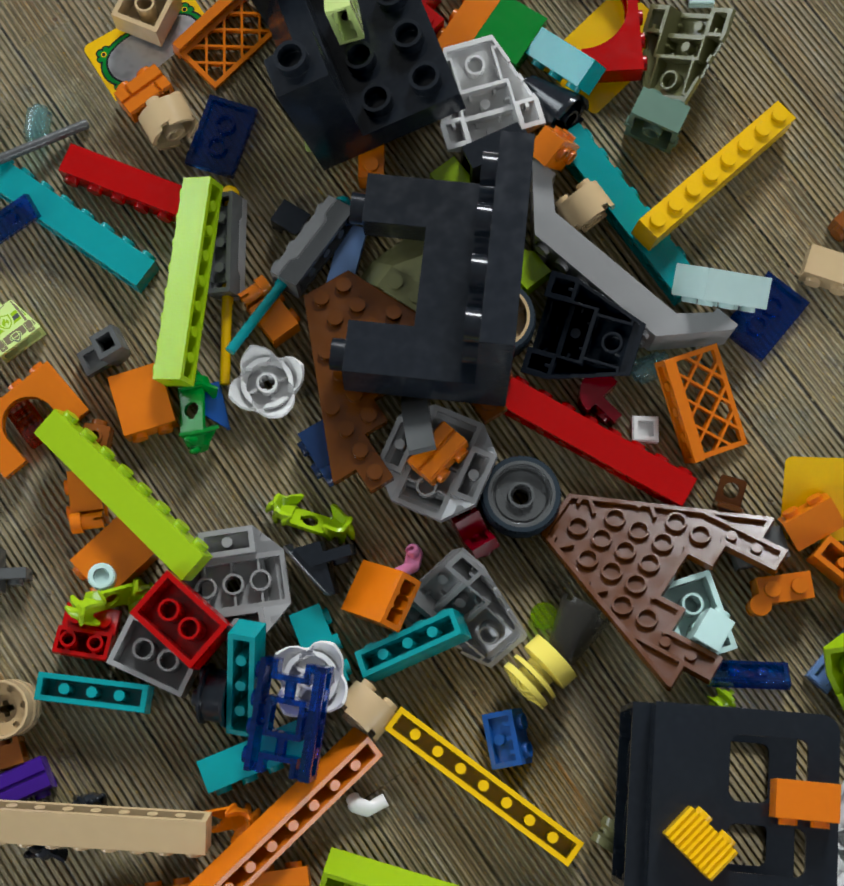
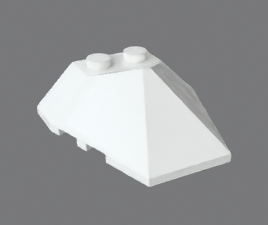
(491, 93)

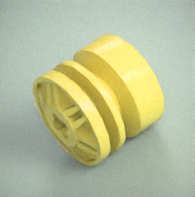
(539, 671)

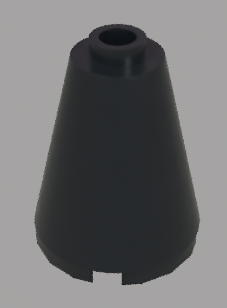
(558, 103)

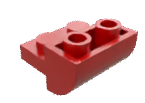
(87, 640)

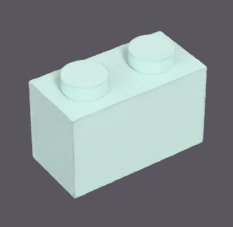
(711, 629)

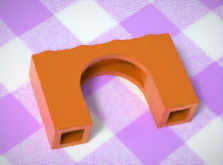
(44, 385)

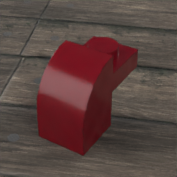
(592, 397)
(474, 533)

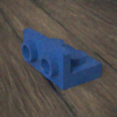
(507, 738)

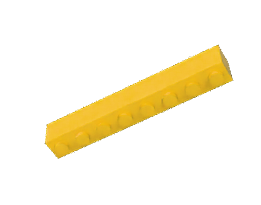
(712, 176)
(484, 786)

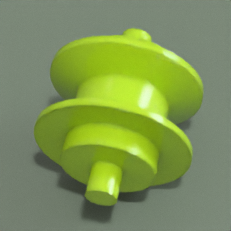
(723, 698)

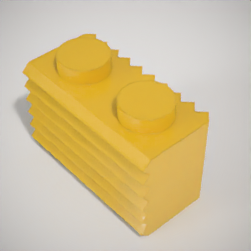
(701, 842)

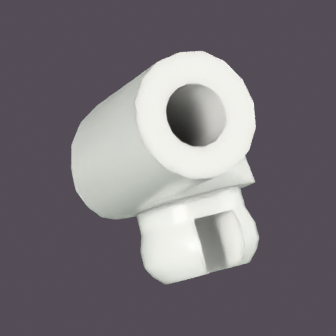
(365, 807)

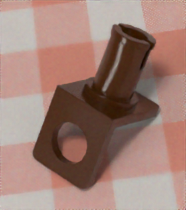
(730, 504)

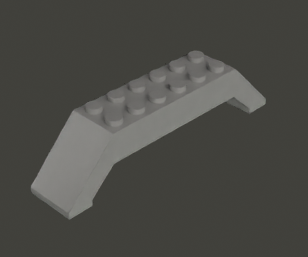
(573, 254)

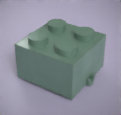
(656, 120)

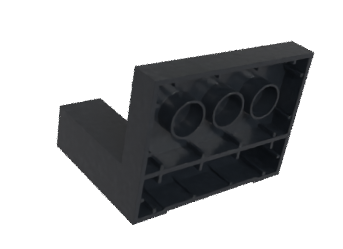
(358, 91)
(466, 284)

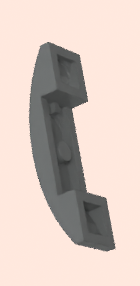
(417, 425)

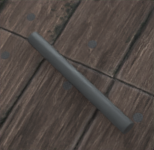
(43, 141)

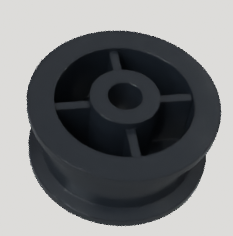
(211, 695)

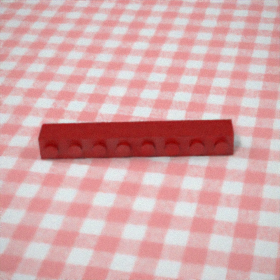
(597, 444)

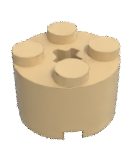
(168, 120)
(585, 206)
(367, 710)

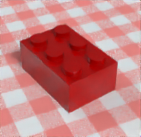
(182, 620)

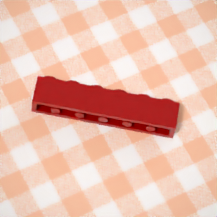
(121, 183)

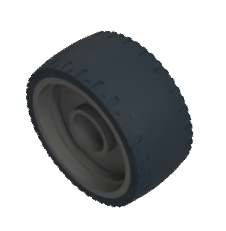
(527, 477)

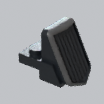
(317, 562)

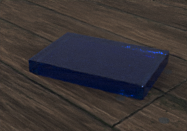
(221, 136)
(764, 328)

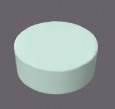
(102, 576)

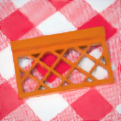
(209, 24)
(679, 405)

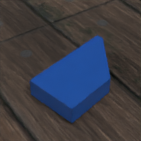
(216, 408)

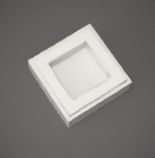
(645, 429)

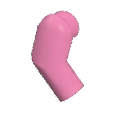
(412, 559)

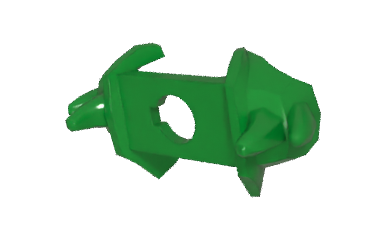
(194, 431)

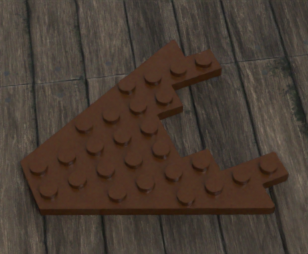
(354, 414)
(632, 553)

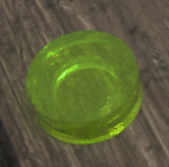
(543, 615)

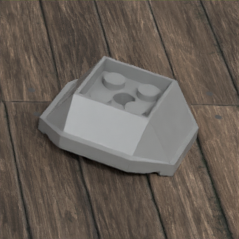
(461, 488)
(257, 562)

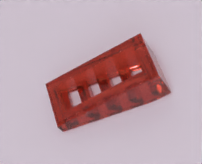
(28, 433)

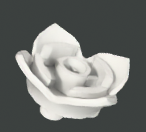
(258, 366)
(320, 654)

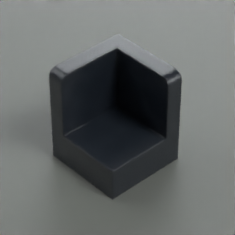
(289, 218)

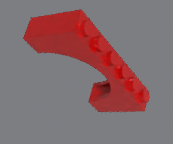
(623, 52)

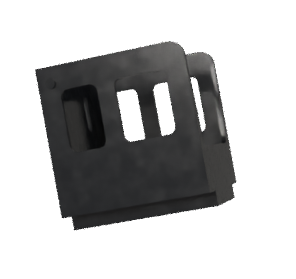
(681, 758)

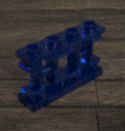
(309, 722)

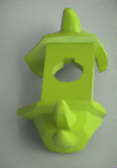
(290, 514)
(96, 601)

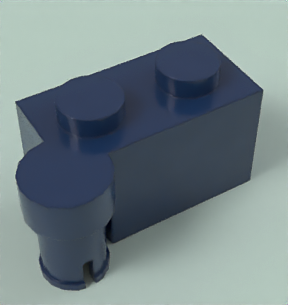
(314, 444)

